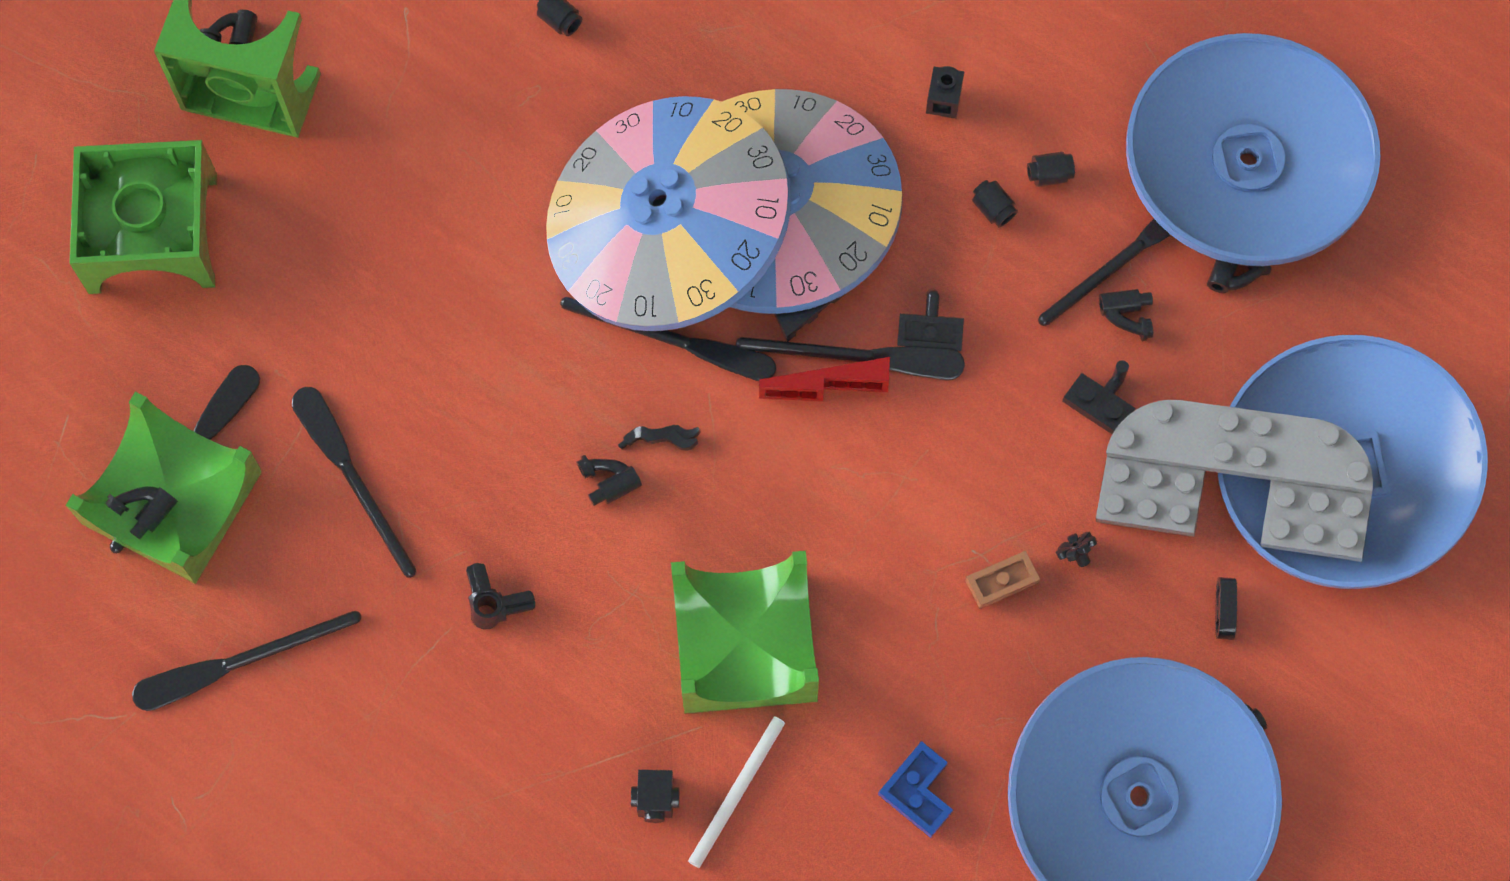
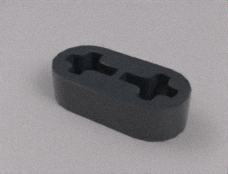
(1226, 608)

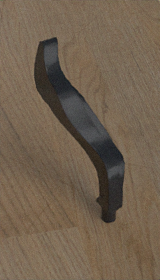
(675, 434)

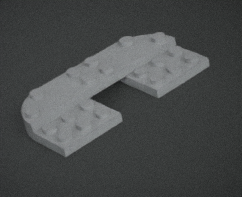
(1315, 470)

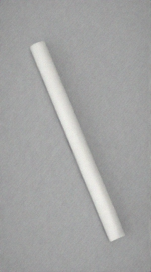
(736, 792)

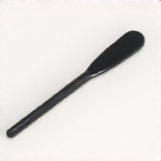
(1151, 235)
(726, 356)
(913, 360)
(222, 407)
(325, 432)
(185, 680)

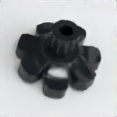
(1077, 548)

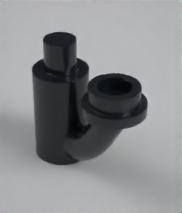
(242, 23)
(1223, 277)
(1116, 303)
(614, 487)
(152, 513)

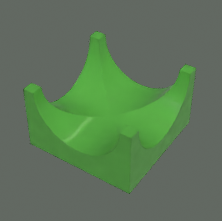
(240, 81)
(140, 211)
(197, 472)
(745, 637)

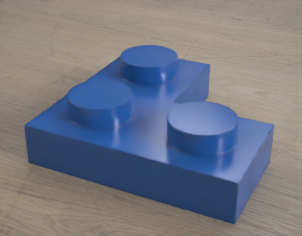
(909, 791)

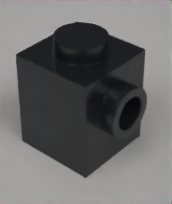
(945, 91)
(655, 795)

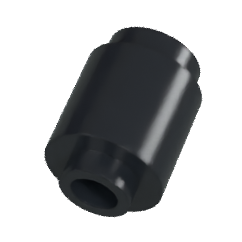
(559, 15)
(1051, 169)
(994, 203)

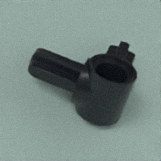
(484, 595)

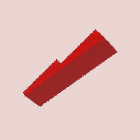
(810, 385)

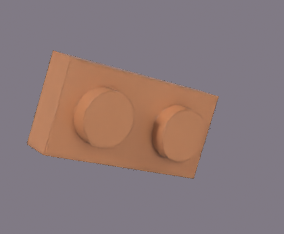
(1002, 579)

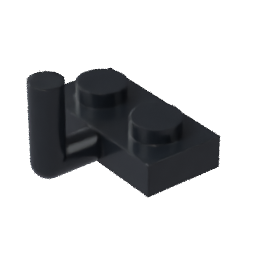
(930, 329)
(1100, 402)

